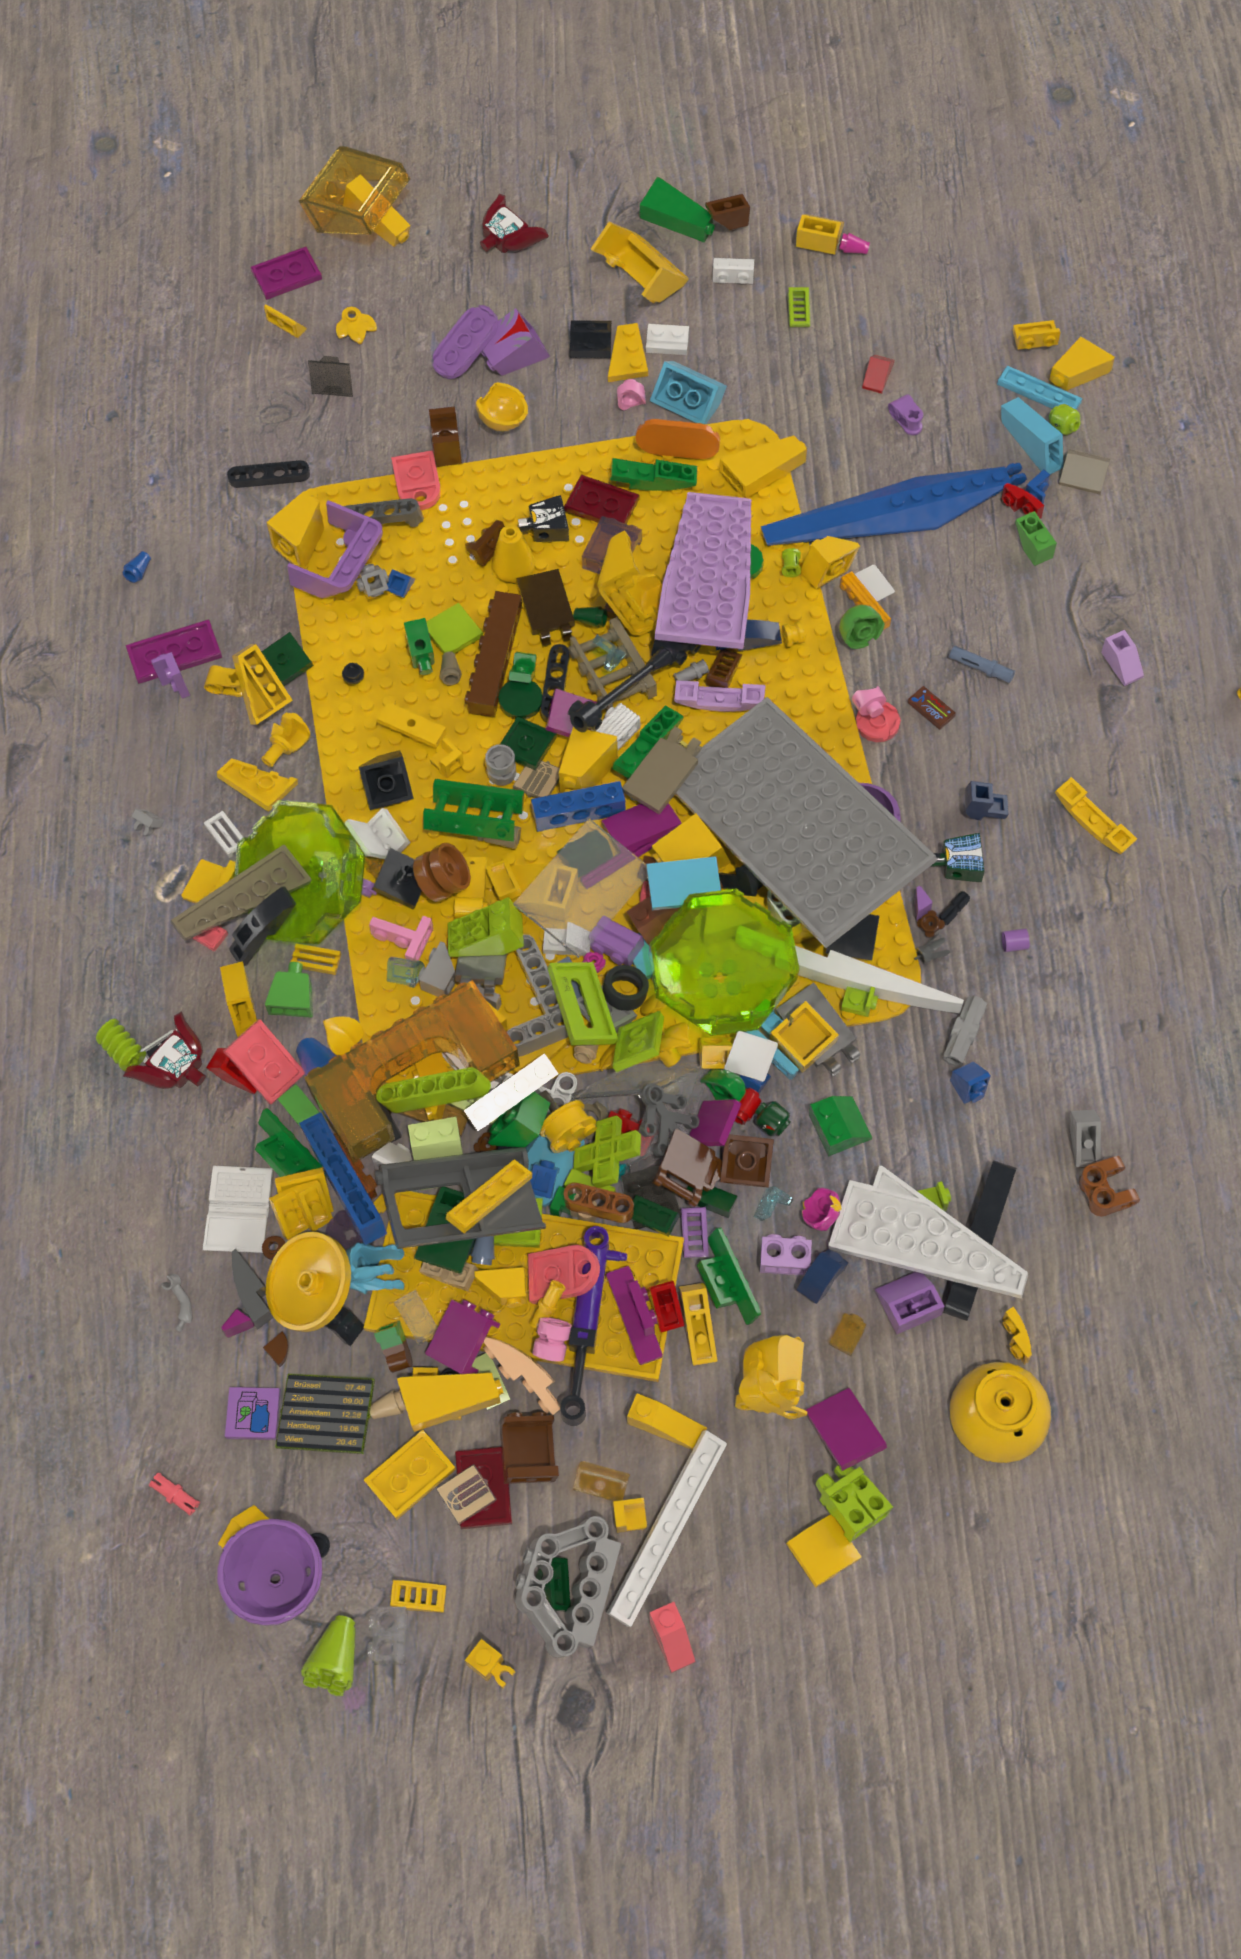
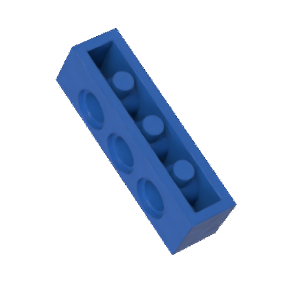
(578, 806)

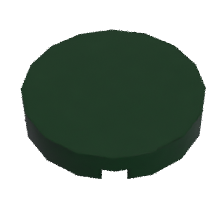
(520, 699)

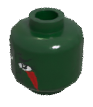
(772, 1118)

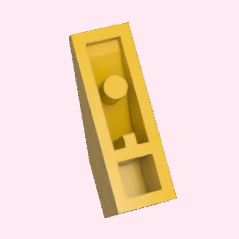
(698, 1323)
(664, 1422)

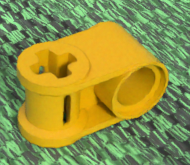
(222, 681)

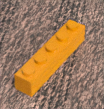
(860, 595)

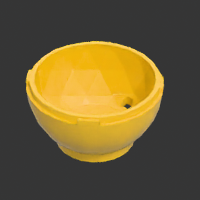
(987, 1425)

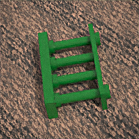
(473, 796)

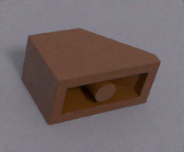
(730, 211)

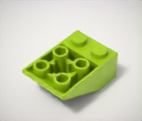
(487, 931)

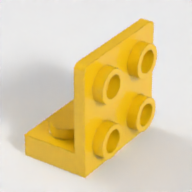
(206, 879)

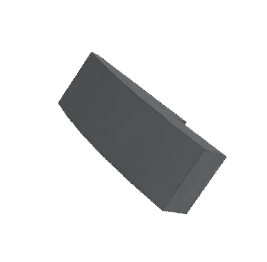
(250, 1291)

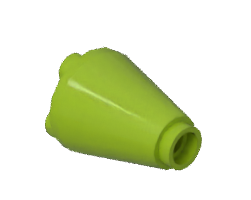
(332, 1658)

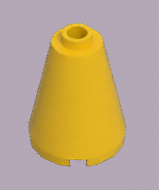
(512, 555)

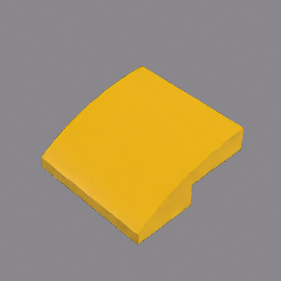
(301, 1209)
(823, 1550)

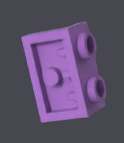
(169, 673)

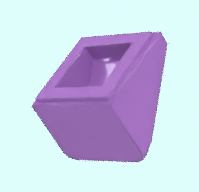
(922, 903)

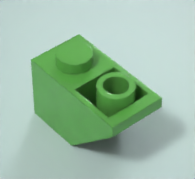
(1035, 538)

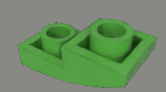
(297, 1104)

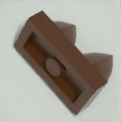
(484, 547)

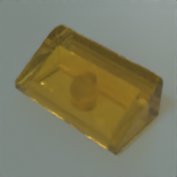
(601, 1481)

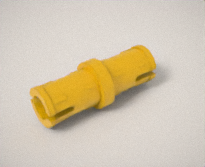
(548, 1303)

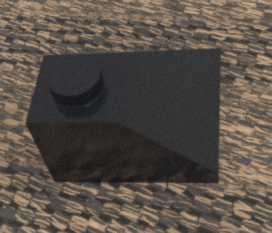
(386, 780)

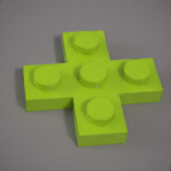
(607, 1151)

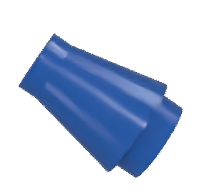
(136, 568)

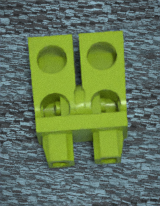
(853, 1501)

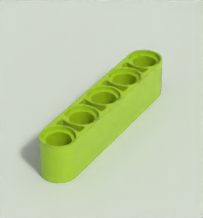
(433, 1090)

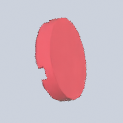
(881, 727)

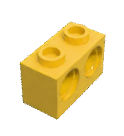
(714, 1051)

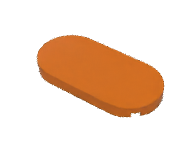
(677, 439)

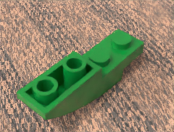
(654, 477)
(656, 728)

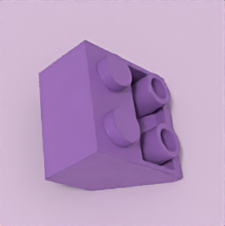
(910, 1301)

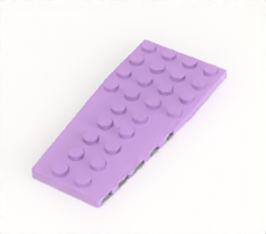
(708, 574)

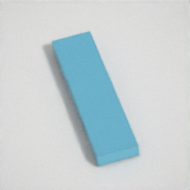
(1036, 389)

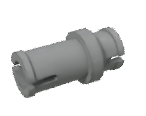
(694, 671)

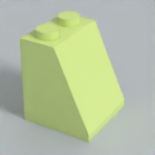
(435, 1139)

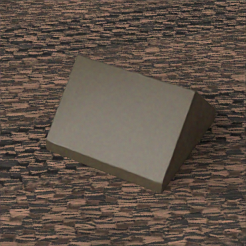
(1084, 471)

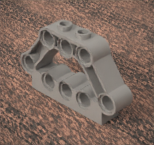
(542, 1614)

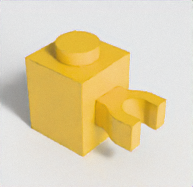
(487, 1663)

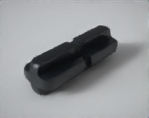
(956, 906)

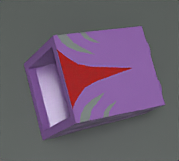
(514, 345)

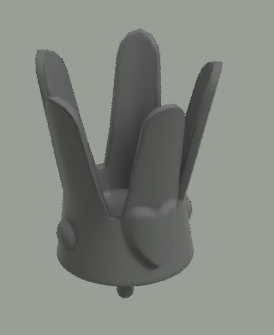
(924, 952)

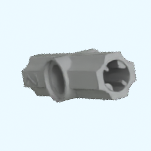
(965, 1031)

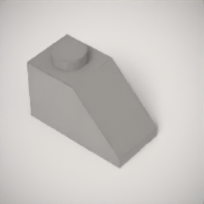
(1085, 1137)

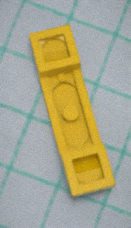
(1092, 818)

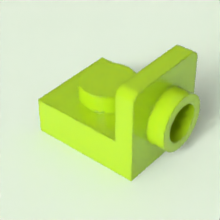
(859, 1001)
(938, 1195)

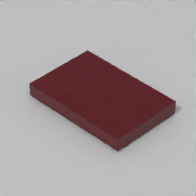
(597, 499)
(490, 1466)

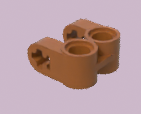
(1101, 1189)

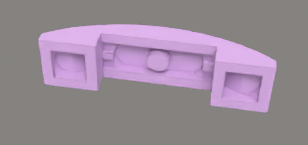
(717, 698)

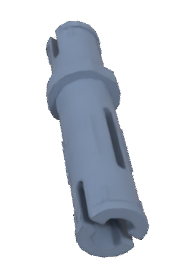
(989, 667)

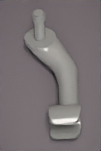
(185, 1305)

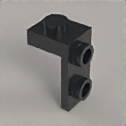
(346, 1326)

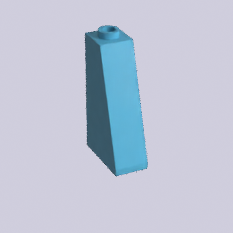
(1034, 434)

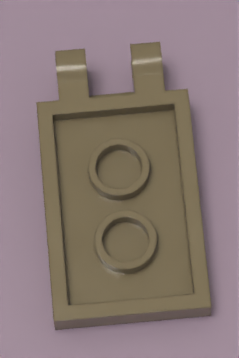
(663, 771)

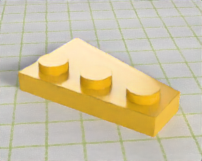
(628, 354)
(255, 784)

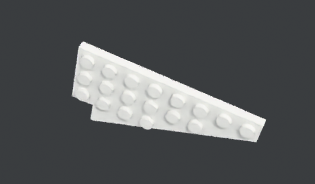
(908, 1231)

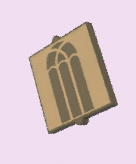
(538, 782)

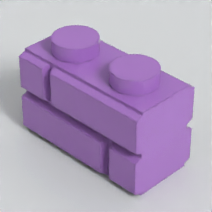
(618, 943)

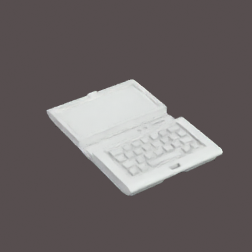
(238, 1209)

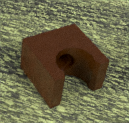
(445, 436)

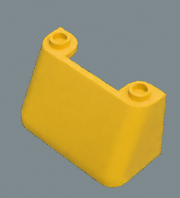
(630, 597)

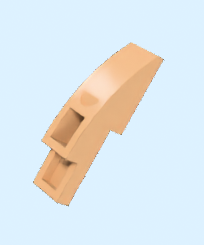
(517, 1364)

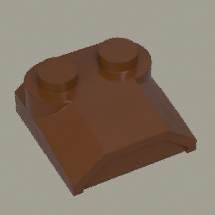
(747, 1161)

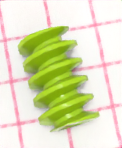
(120, 1045)

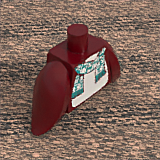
(506, 230)
(173, 1061)

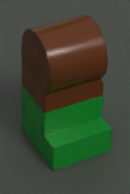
(394, 1346)

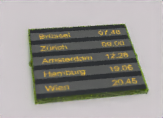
(325, 1413)

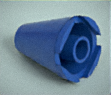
(313, 1054)

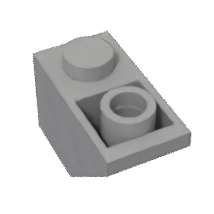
(439, 974)

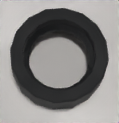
(629, 974)

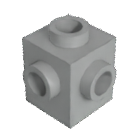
(379, 583)

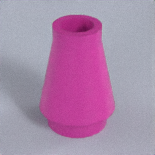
(853, 244)

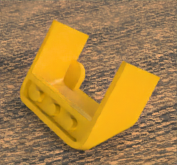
(640, 261)

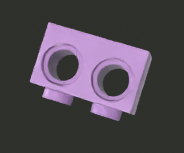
(785, 1262)

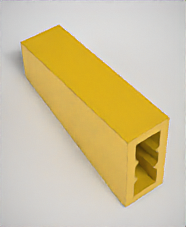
(392, 227)
(763, 464)
(447, 1397)

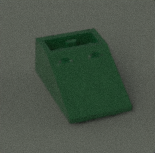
(446, 1255)

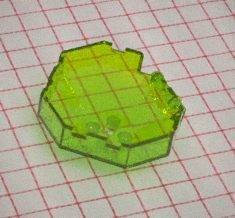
(317, 841)
(727, 936)

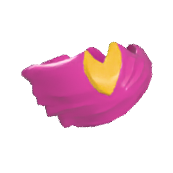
(821, 1209)

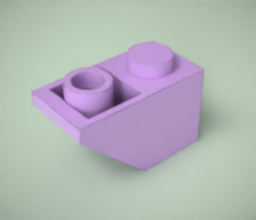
(1123, 657)

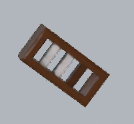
(717, 681)

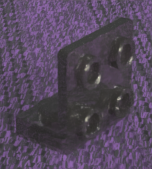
(641, 1184)

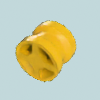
(793, 633)

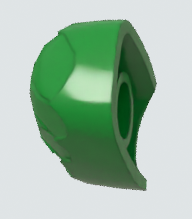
(724, 1084)

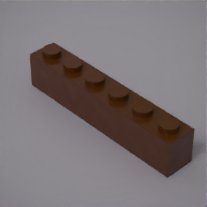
(494, 653)

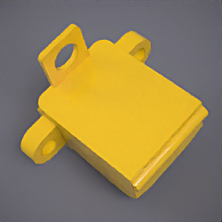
(772, 1377)

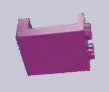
(460, 1336)

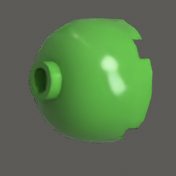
(860, 626)

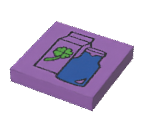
(252, 1413)

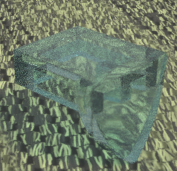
(614, 655)
(403, 971)
(768, 1202)

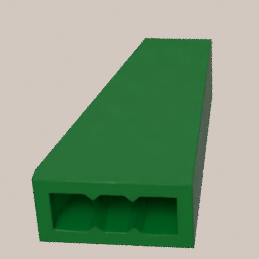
(675, 211)

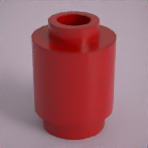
(748, 1107)

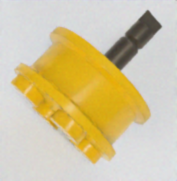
(566, 1125)

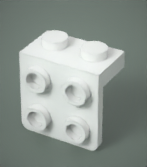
(378, 835)

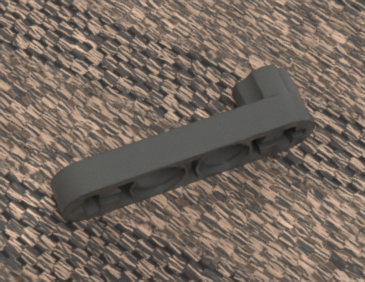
(409, 510)

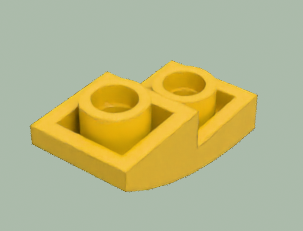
(1020, 1342)

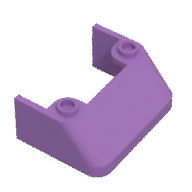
(360, 538)

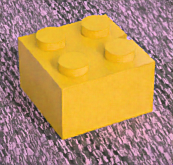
(805, 1038)

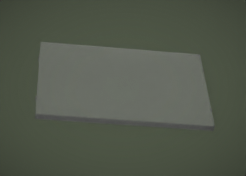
(583, 888)

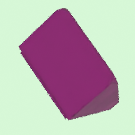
(236, 1324)

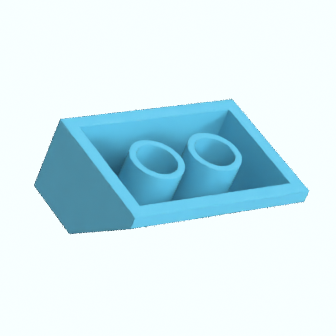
(687, 392)

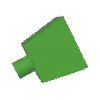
(290, 993)

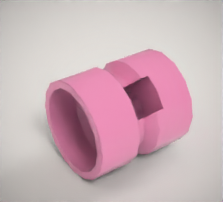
(551, 1340)

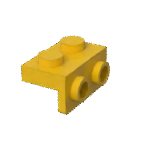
(1036, 334)

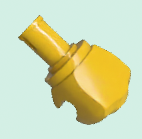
(286, 737)

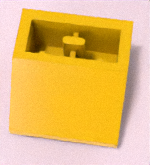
(819, 233)

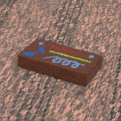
(931, 707)

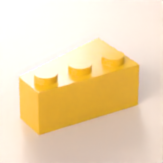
(259, 684)

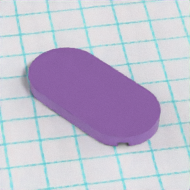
(465, 342)

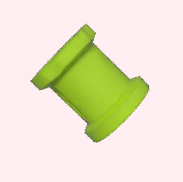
(791, 562)

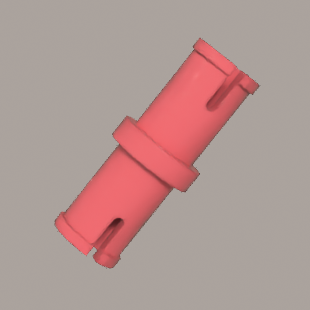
(174, 1494)

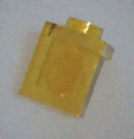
(848, 1333)

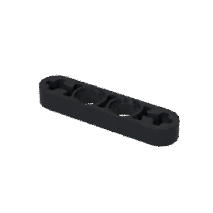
(268, 477)
(552, 682)

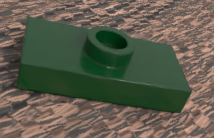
(654, 1216)

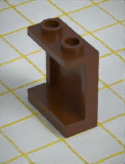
(528, 1448)

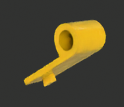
(474, 895)

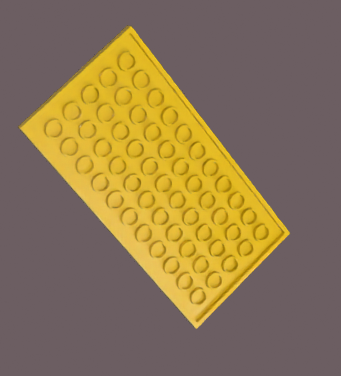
(650, 1256)

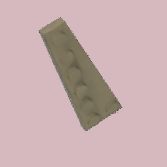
(242, 893)

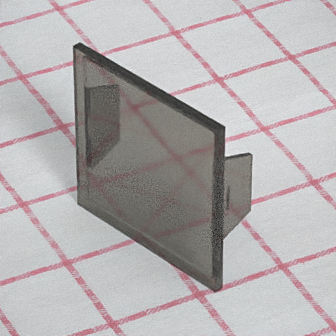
(330, 377)

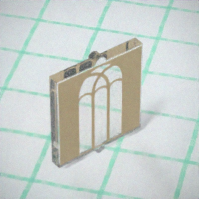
(466, 1494)

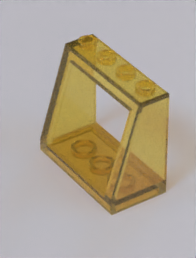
(326, 193)

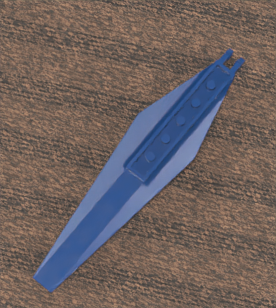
(899, 508)

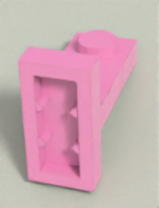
(402, 936)

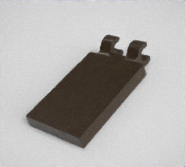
(546, 605)

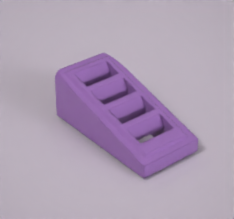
(693, 1212)

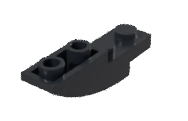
(260, 923)

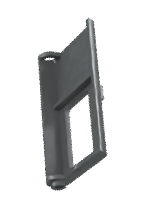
(470, 1172)

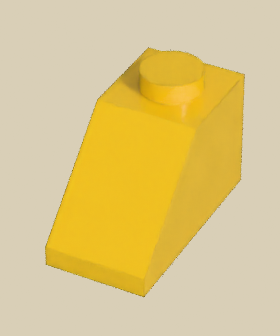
(504, 1285)

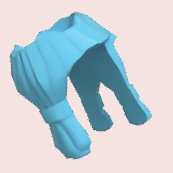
(363, 1268)

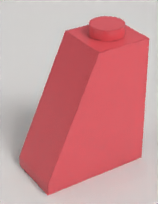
(672, 1637)

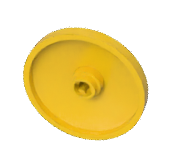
(308, 1282)

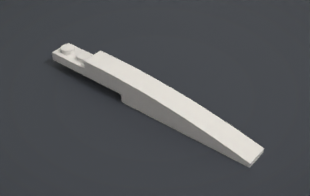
(845, 971)

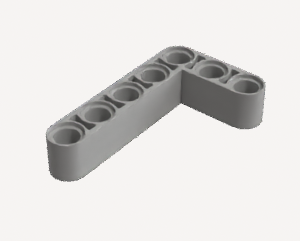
(545, 996)

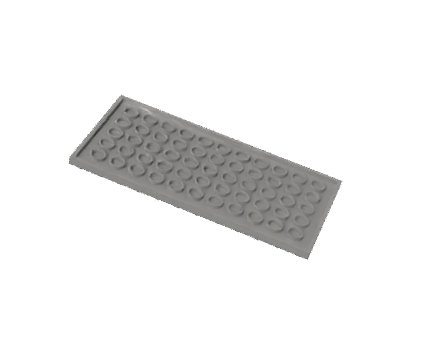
(801, 822)

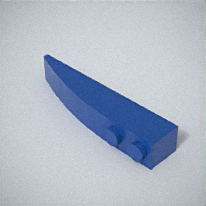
(343, 1179)

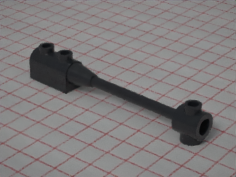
(663, 654)

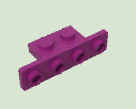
(635, 1314)

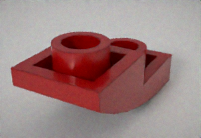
(1019, 498)

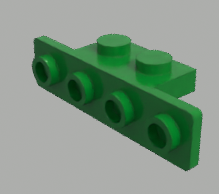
(282, 1149)
(726, 1280)

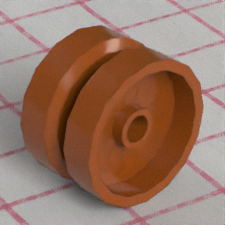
(441, 872)

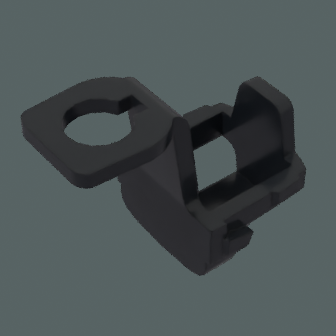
(743, 880)

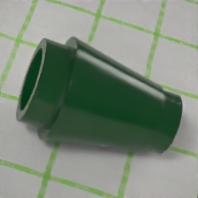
(591, 616)

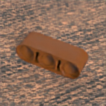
(590, 1194)

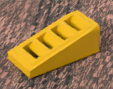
(418, 1586)

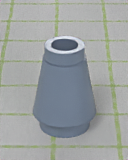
(483, 1251)

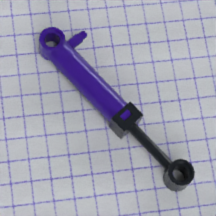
(585, 1322)

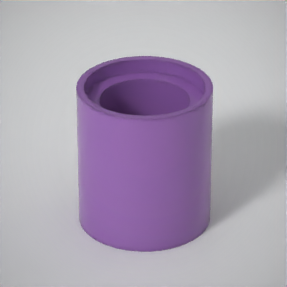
(1015, 940)

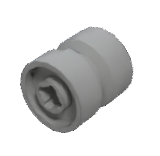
(500, 765)

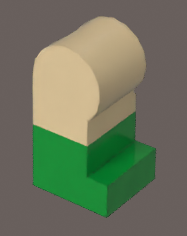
(558, 1206)

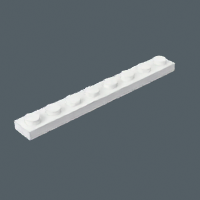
(666, 1528)

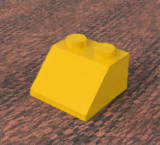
(828, 560)

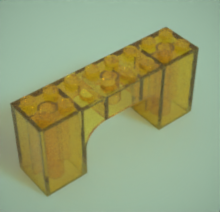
(452, 1025)

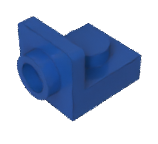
(1039, 485)
(544, 1178)

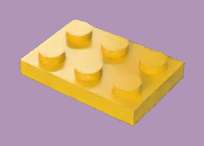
(409, 1474)

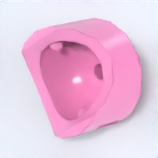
(630, 394)
(869, 701)

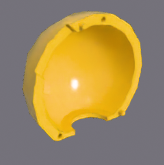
(502, 407)

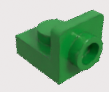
(523, 667)

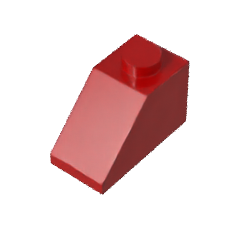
(227, 1071)

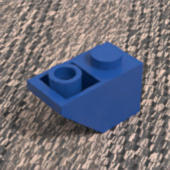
(970, 1082)

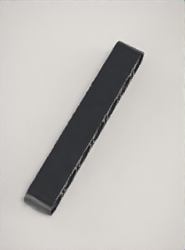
(985, 1226)

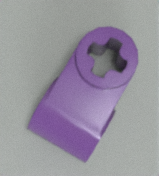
(907, 414)

